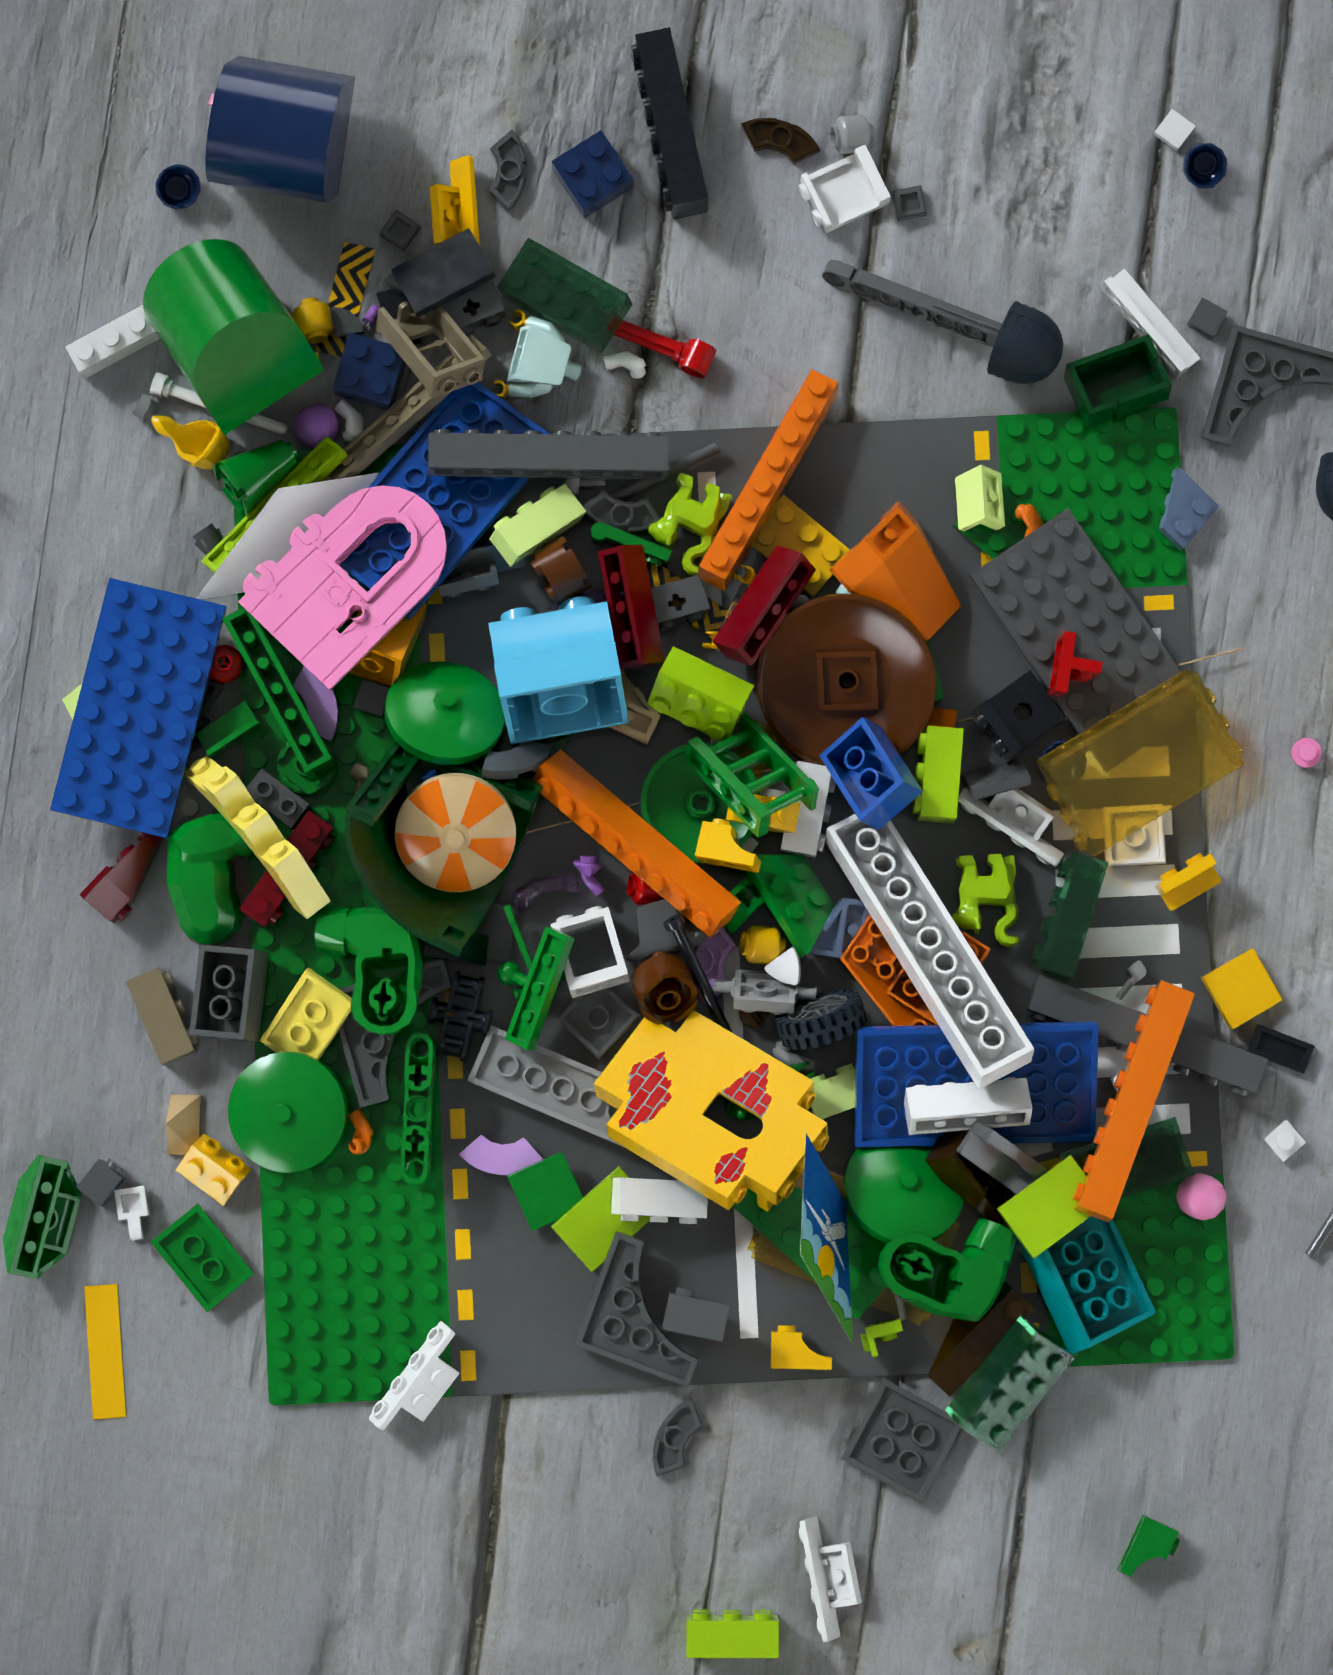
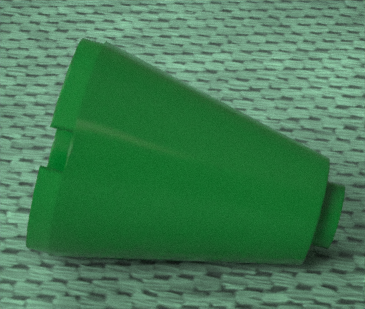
(255, 473)

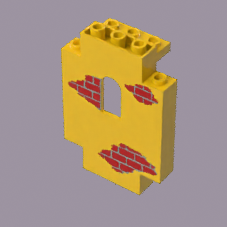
(669, 1081)

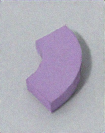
(320, 703)
(712, 957)
(500, 1158)

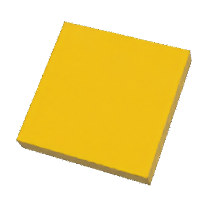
(1241, 988)

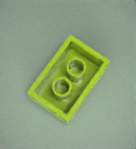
(699, 694)
(938, 774)
(732, 1634)

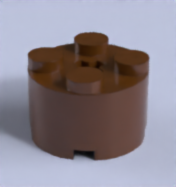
(560, 571)
(664, 988)

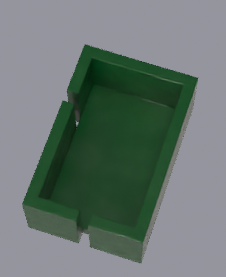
(1117, 381)

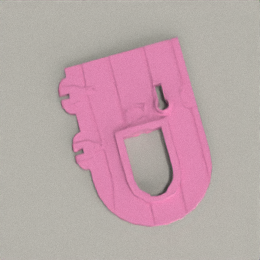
(312, 596)

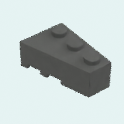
(695, 1315)

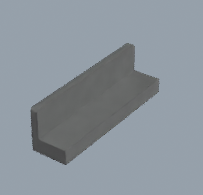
(999, 1158)

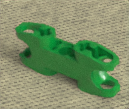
(414, 1092)

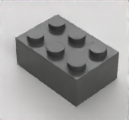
(229, 993)

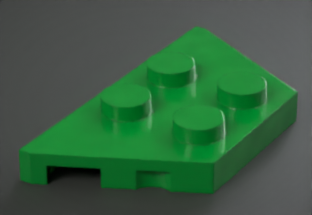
(793, 898)

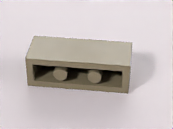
(162, 1015)

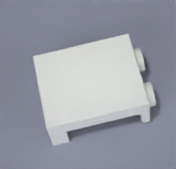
(844, 190)

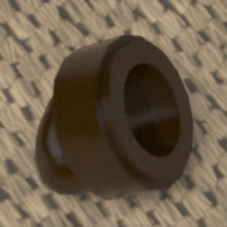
(753, 1019)

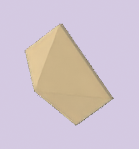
(183, 1123)

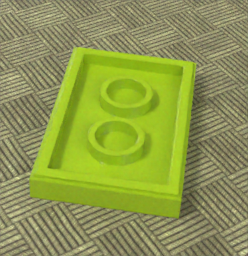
(1045, 1208)
(591, 1226)

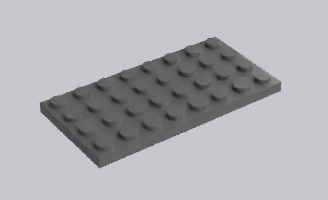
(1063, 584)

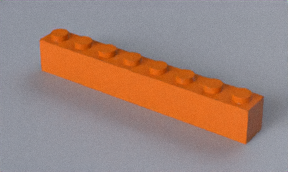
(768, 480)
(636, 843)
(1134, 1101)

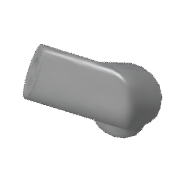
(788, 1058)

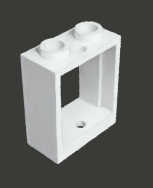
(602, 978)

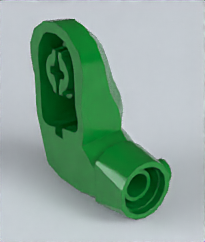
(204, 878)
(385, 964)
(950, 1281)

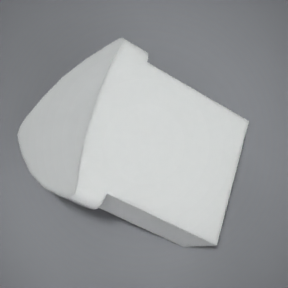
(786, 967)

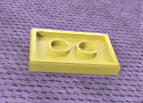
(308, 1017)

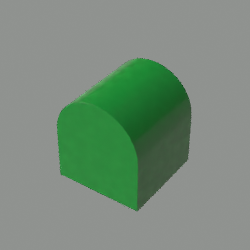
(227, 331)

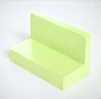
(980, 499)

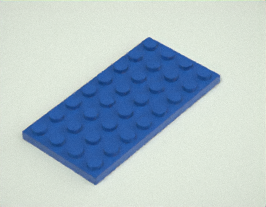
(462, 503)
(138, 708)
(900, 1057)

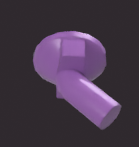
(588, 867)

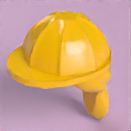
(196, 442)

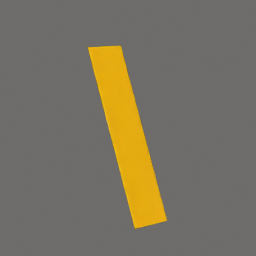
(105, 1351)

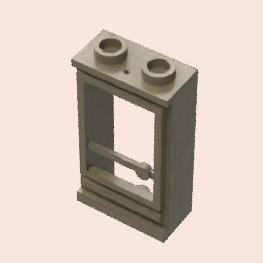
(409, 327)

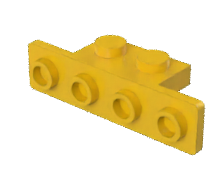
(455, 205)

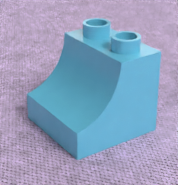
(557, 670)

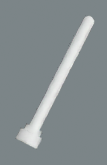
(163, 386)

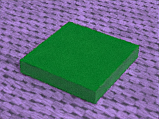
(545, 1190)

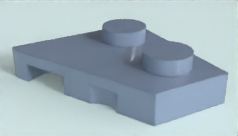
(1185, 510)
(840, 928)

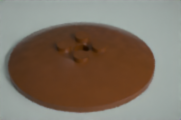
(838, 635)

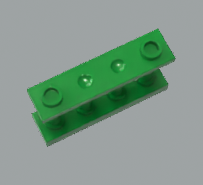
(740, 796)

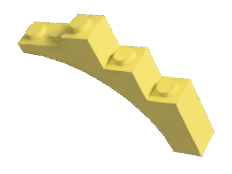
(260, 833)

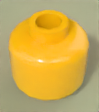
(314, 320)
(761, 944)

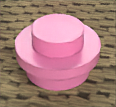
(1306, 752)

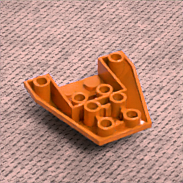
(901, 570)
(886, 981)

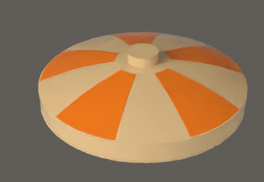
(455, 832)

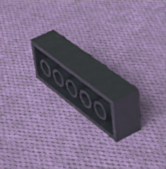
(672, 127)

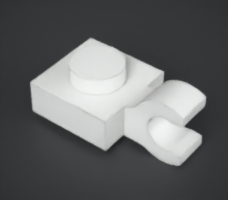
(131, 1206)

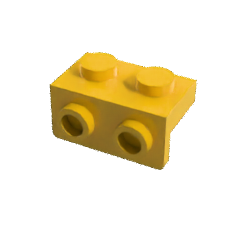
(1188, 883)
(213, 1169)

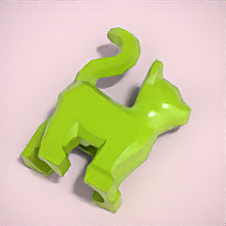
(693, 516)
(987, 890)

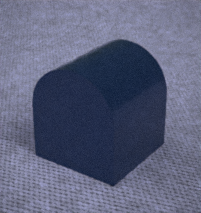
(279, 129)

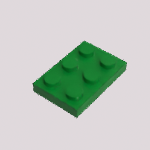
(202, 1257)

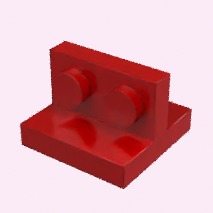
(1065, 665)

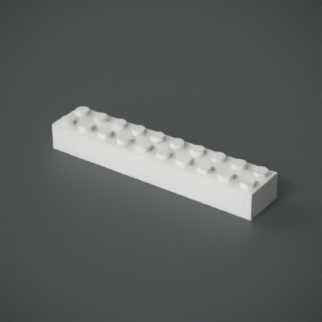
(931, 949)

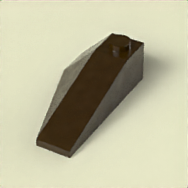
(966, 1178)
(972, 1342)

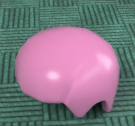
(1201, 1196)

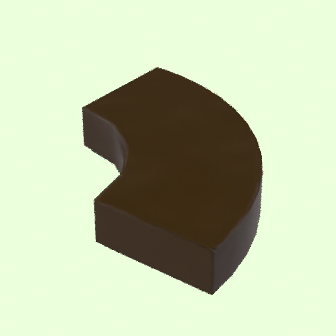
(780, 136)

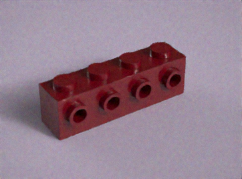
(764, 605)
(631, 606)
(267, 898)

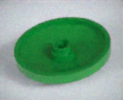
(444, 713)
(679, 801)
(288, 1111)
(898, 1193)

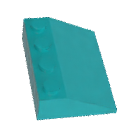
(1090, 1284)

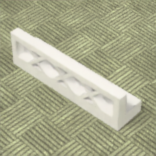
(1148, 319)

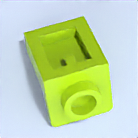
(884, 1330)

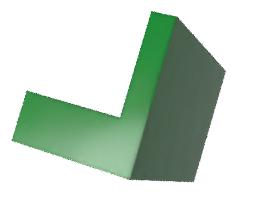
(228, 730)

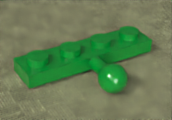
(537, 986)

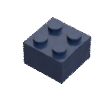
(592, 174)
(369, 372)

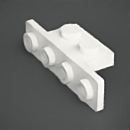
(1019, 818)
(420, 1383)
(831, 1577)

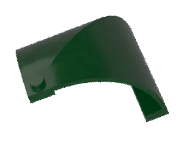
(430, 914)

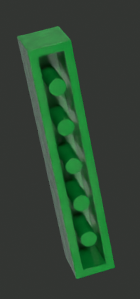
(279, 693)

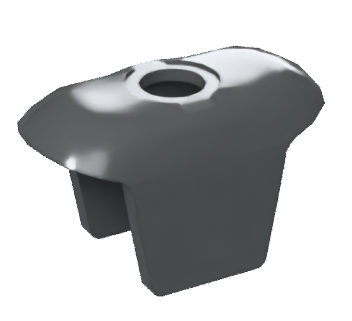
(653, 934)

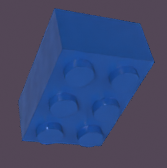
(870, 773)

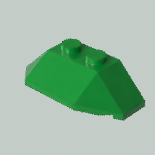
(41, 1217)

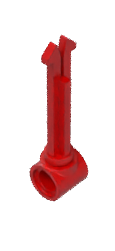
(692, 356)

